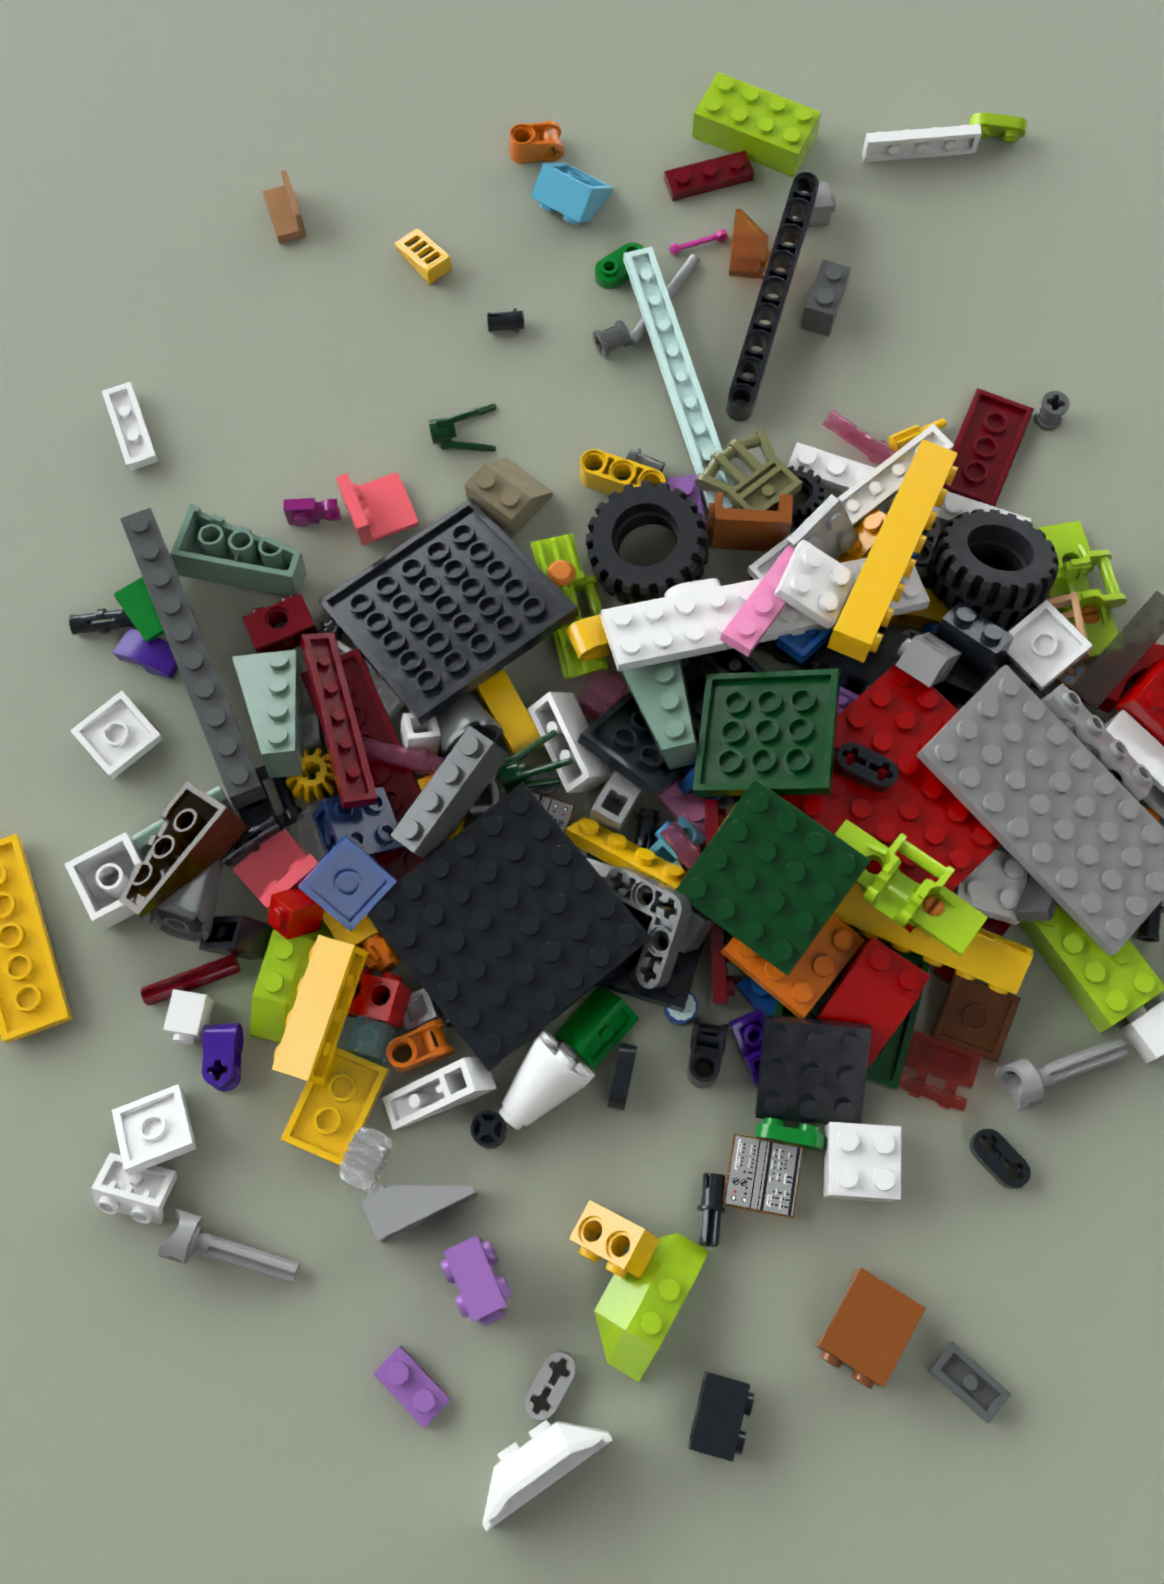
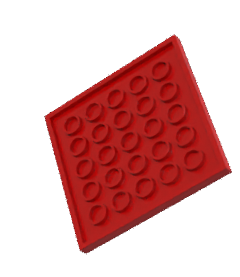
(897, 721)

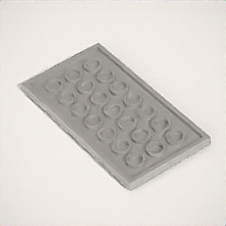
(1053, 808)

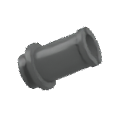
(637, 456)

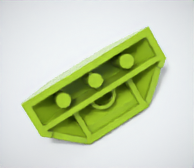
(278, 982)
(639, 1312)

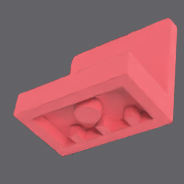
(377, 507)
(275, 867)

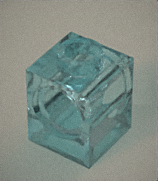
(370, 1039)

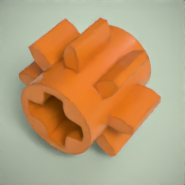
(380, 954)

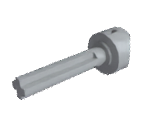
(1027, 1083)
(190, 1239)

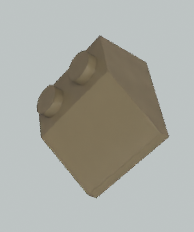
(506, 494)

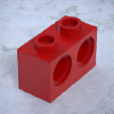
(369, 999)

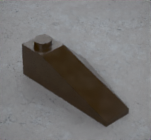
(190, 840)

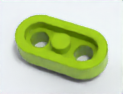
(998, 125)

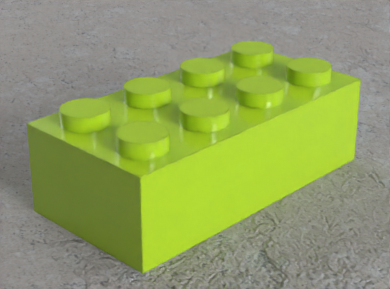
(756, 121)
(1100, 984)

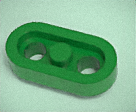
(614, 261)
(806, 1135)

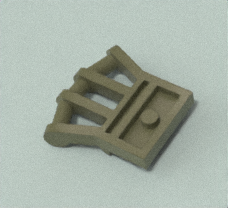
(758, 490)

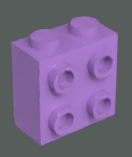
(481, 1291)

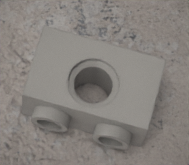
(927, 658)

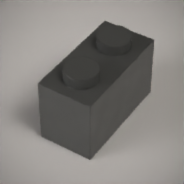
(826, 298)

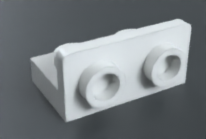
(135, 1195)

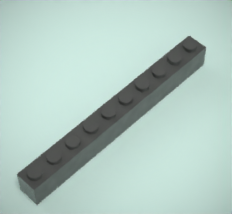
(193, 659)

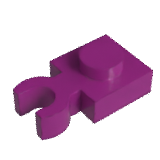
(307, 511)

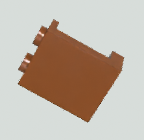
(748, 528)
(870, 1329)

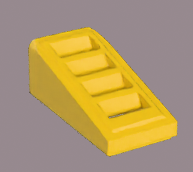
(431, 271)

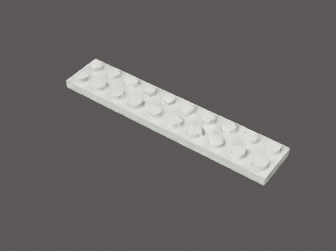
(695, 620)

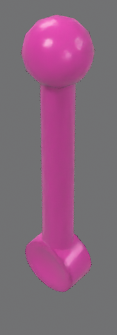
(720, 236)

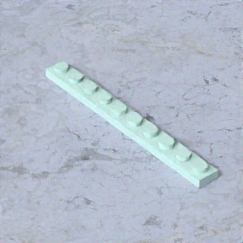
(675, 364)

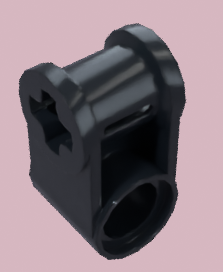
(706, 1046)

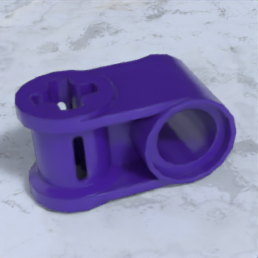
(222, 1048)

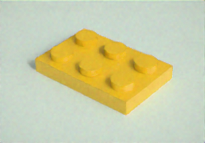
(335, 1111)

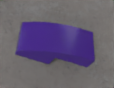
(152, 656)
(748, 1036)

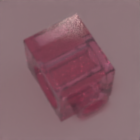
(601, 694)

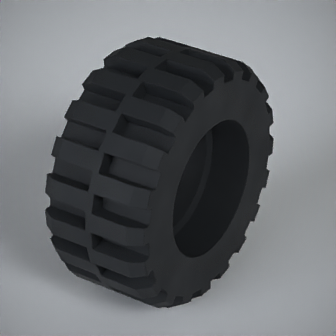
(644, 507)
(992, 565)

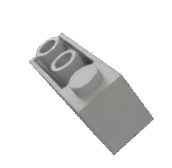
(615, 802)

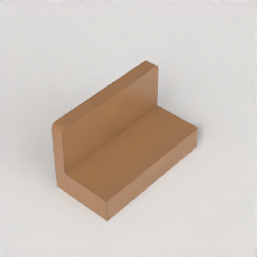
(284, 211)

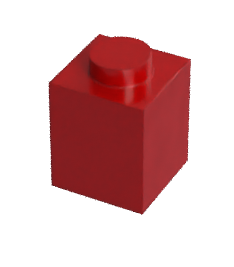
(294, 913)

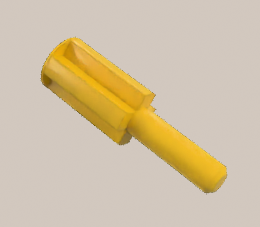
(903, 437)

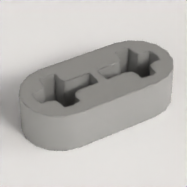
(558, 1389)

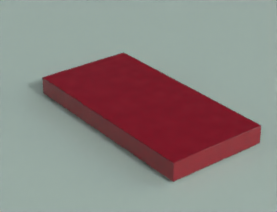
(987, 446)

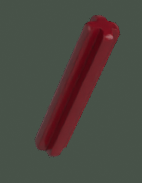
(190, 979)

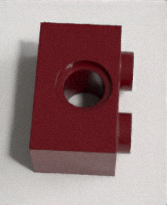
(262, 620)

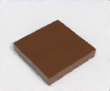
(975, 1017)

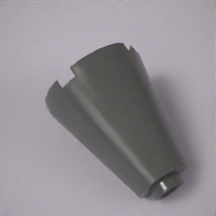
(457, 718)
(192, 907)

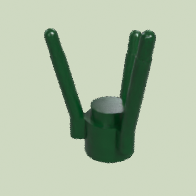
(444, 429)
(515, 773)

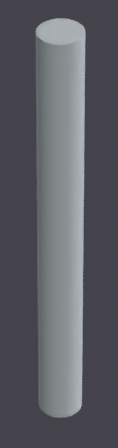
(672, 287)

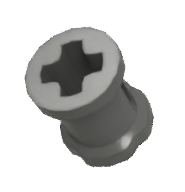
(611, 338)
(1052, 408)

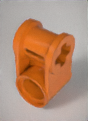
(532, 142)
(422, 1046)

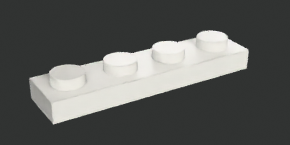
(921, 143)

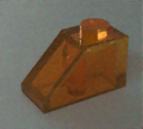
(748, 248)

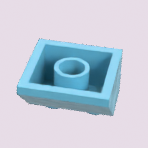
(570, 192)

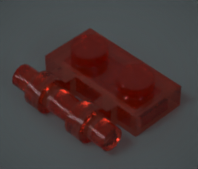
(942, 1061)

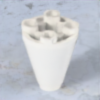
(543, 1081)

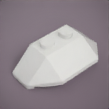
(538, 1464)

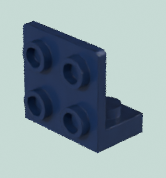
(365, 825)

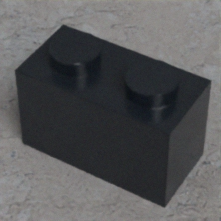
(976, 637)
(720, 1416)

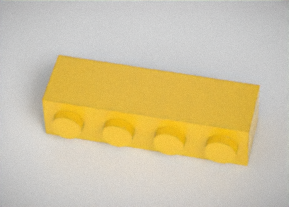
(319, 1010)

